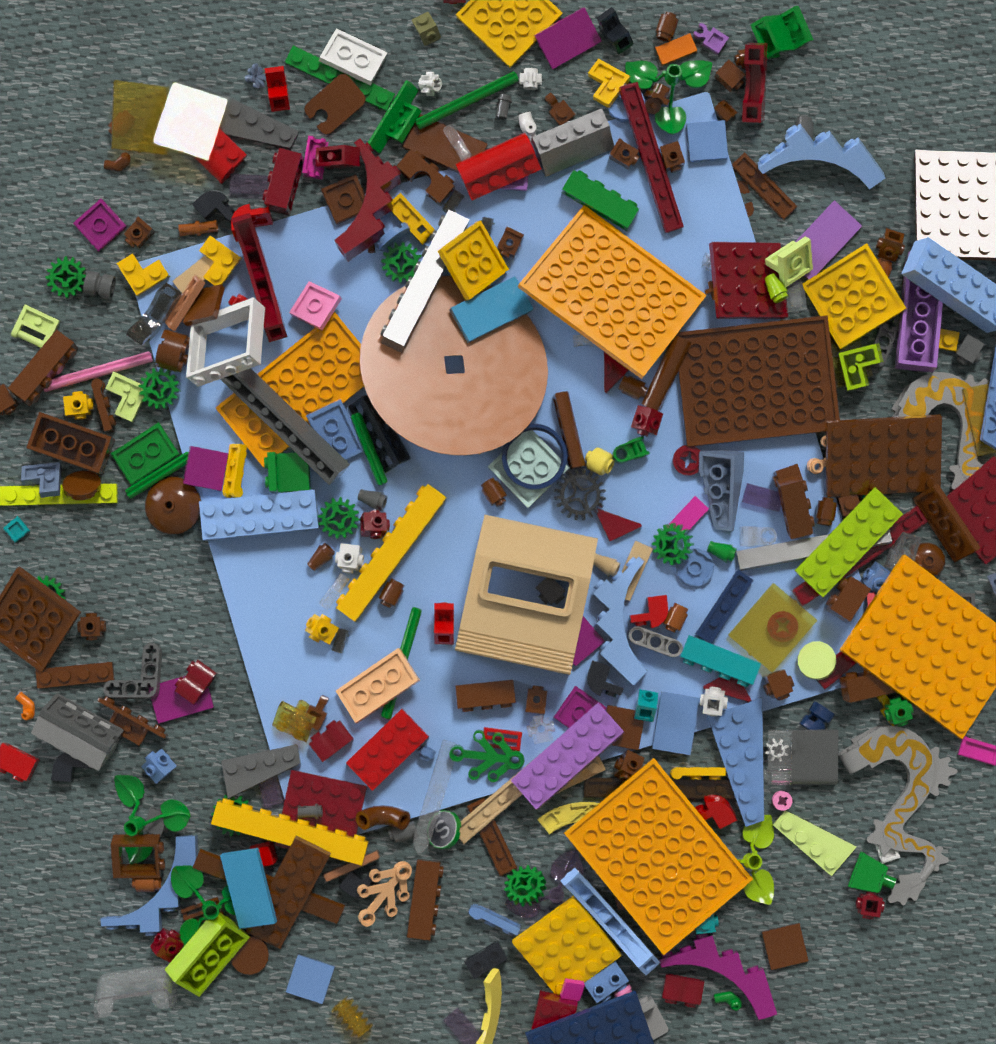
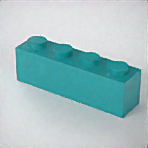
(720, 660)

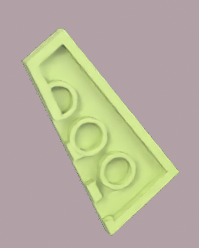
(815, 842)

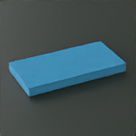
(491, 309)
(248, 888)

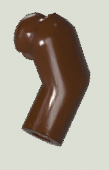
(119, 164)

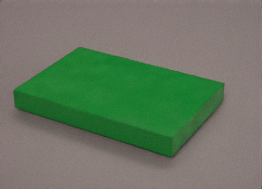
(145, 454)

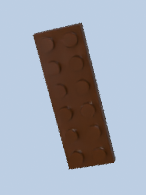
(291, 888)

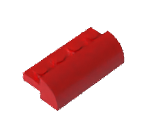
(223, 157)
(498, 166)

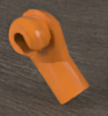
(28, 706)

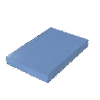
(336, 429)
(675, 723)

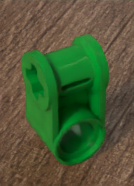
(632, 450)

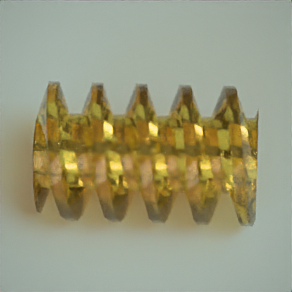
(352, 1017)

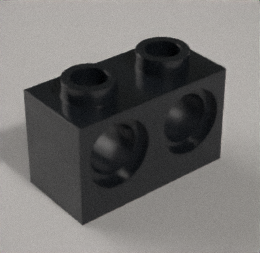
(486, 959)

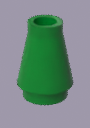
(723, 551)

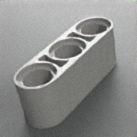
(664, 642)

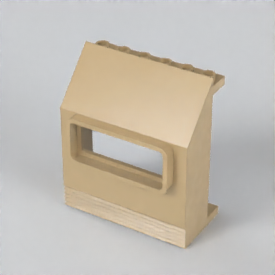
(519, 628)

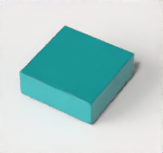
(16, 529)

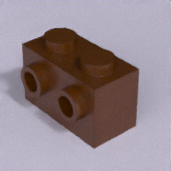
(778, 684)

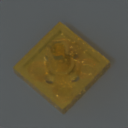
(294, 720)

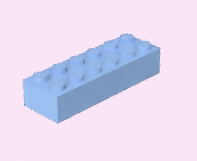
(952, 282)
(259, 515)

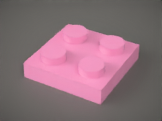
(315, 305)

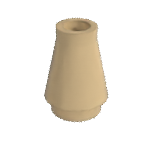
(606, 564)

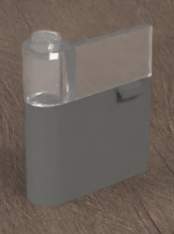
(802, 757)

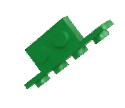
(397, 119)

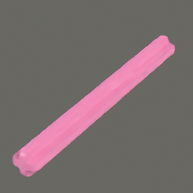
(100, 370)

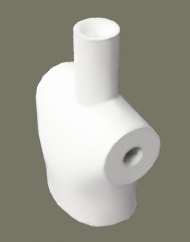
(527, 124)

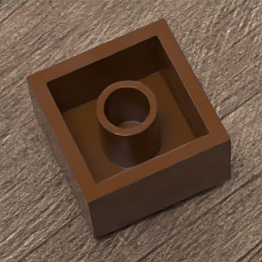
(847, 599)

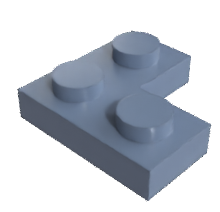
(46, 475)

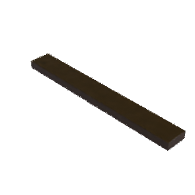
(689, 787)

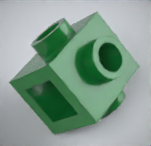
(892, 708)

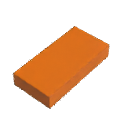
(676, 49)

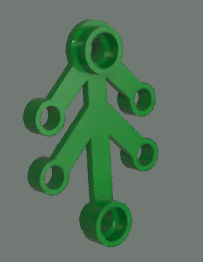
(489, 756)

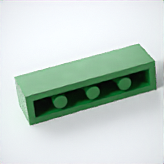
(600, 200)

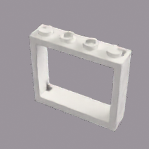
(229, 316)

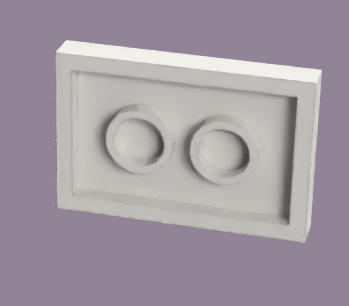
(353, 56)

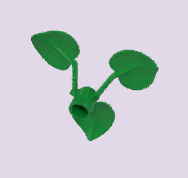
(695, 74)
(173, 811)
(185, 882)

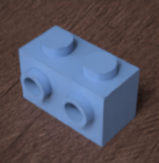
(606, 982)

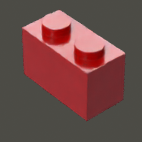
(17, 762)

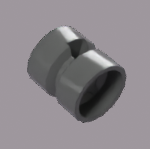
(100, 285)

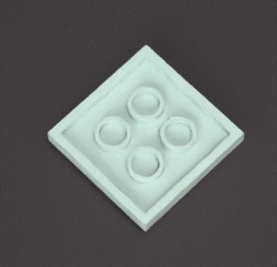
(529, 462)

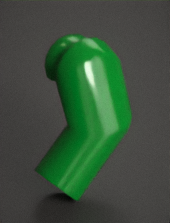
(730, 998)

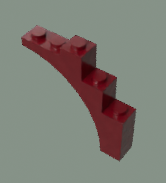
(367, 226)
(260, 276)

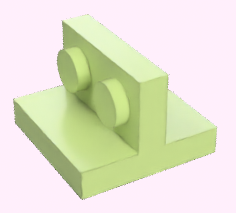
(792, 261)

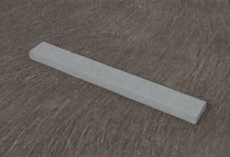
(787, 552)

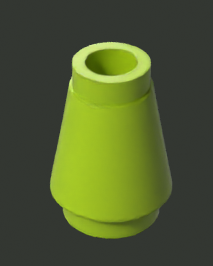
(775, 288)

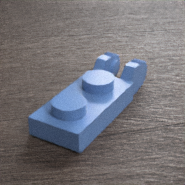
(494, 919)

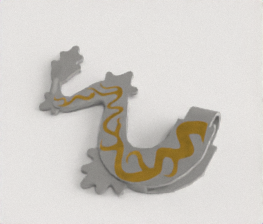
(943, 390)
(924, 775)

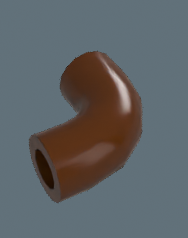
(383, 816)

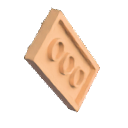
(377, 685)

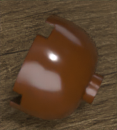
(930, 558)

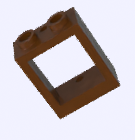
(137, 870)

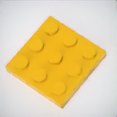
(473, 260)

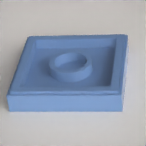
(707, 141)
(310, 979)

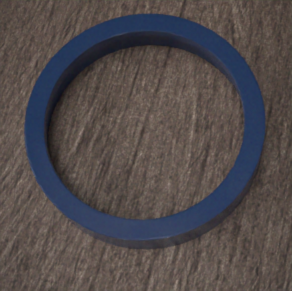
(538, 427)

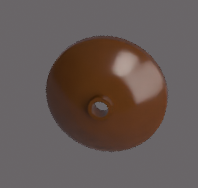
(184, 509)

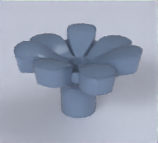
(255, 76)

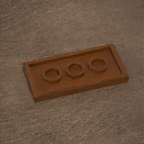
(436, 147)
(946, 523)

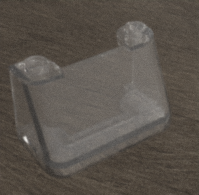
(135, 983)

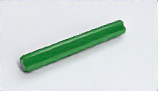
(369, 449)
(156, 476)

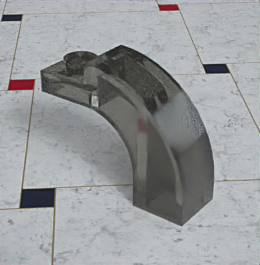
(155, 315)

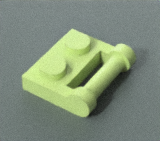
(37, 321)

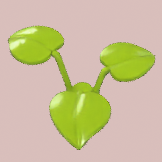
(762, 886)

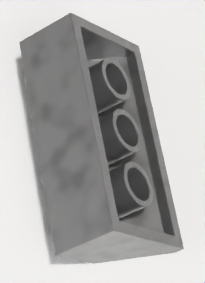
(573, 142)

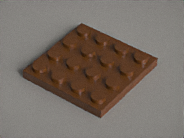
(34, 619)

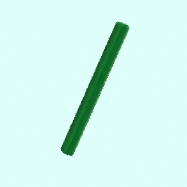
(466, 100)
(405, 647)

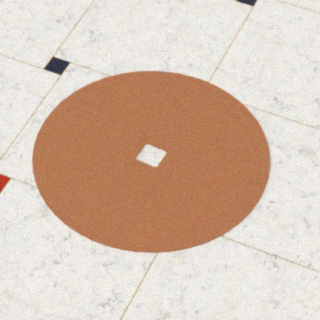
(461, 410)

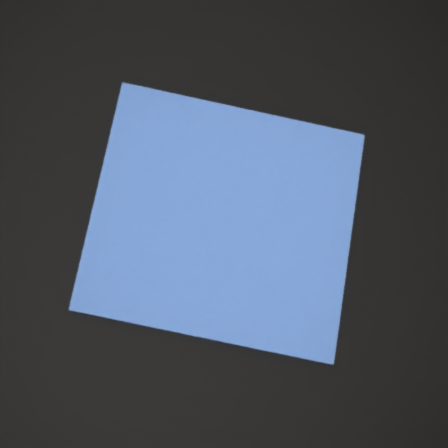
(276, 592)

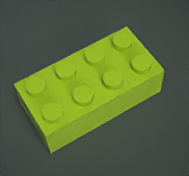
(206, 954)

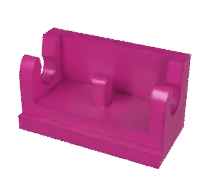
(309, 166)

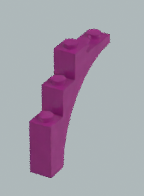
(705, 954)

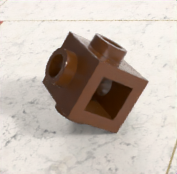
(890, 245)
(99, 626)
(628, 765)

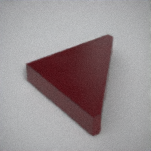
(612, 372)
(615, 525)
(730, 687)

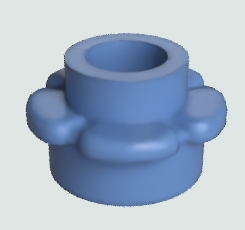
(426, 753)

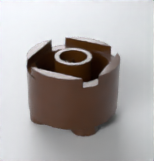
(172, 351)

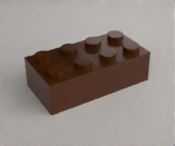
(70, 443)

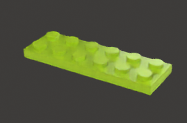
(848, 542)

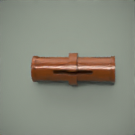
(198, 228)

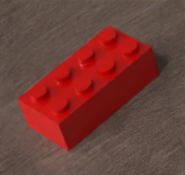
(387, 749)

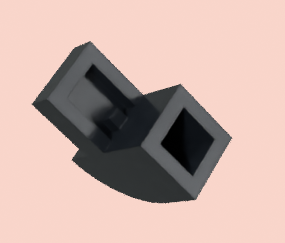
(614, 31)
(212, 202)
(597, 678)
(64, 768)
(353, 881)

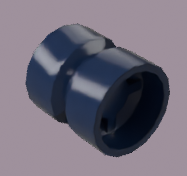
(818, 712)

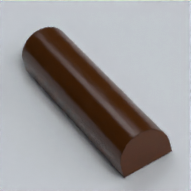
(666, 373)
(568, 429)

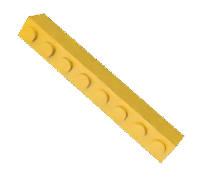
(391, 552)
(284, 830)

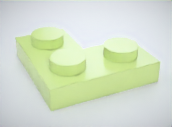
(130, 395)

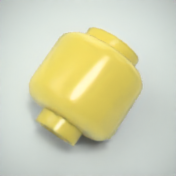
(599, 461)

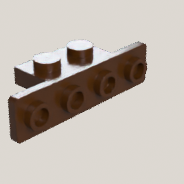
(134, 727)

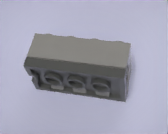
(77, 731)

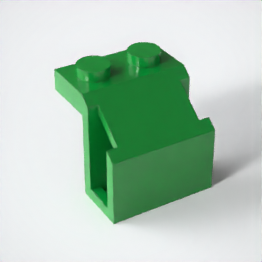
(782, 32)
(286, 472)

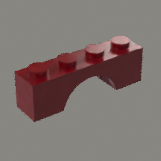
(756, 66)

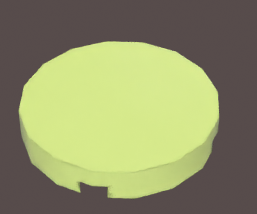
(817, 660)

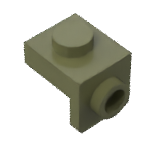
(426, 28)

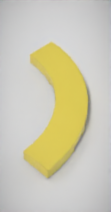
(565, 815)
(493, 1000)

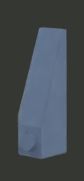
(722, 479)

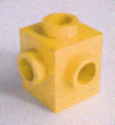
(71, 403)
(321, 628)

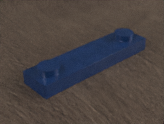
(724, 606)

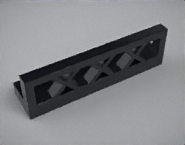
(391, 443)

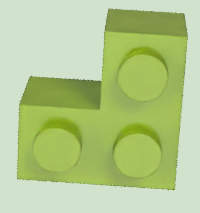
(854, 364)

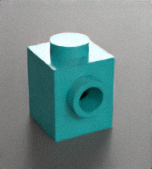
(646, 705)
(708, 925)

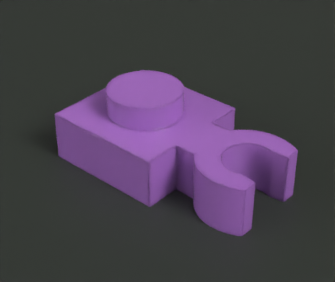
(713, 39)

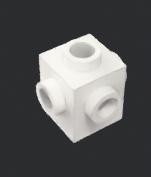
(347, 551)
(713, 708)

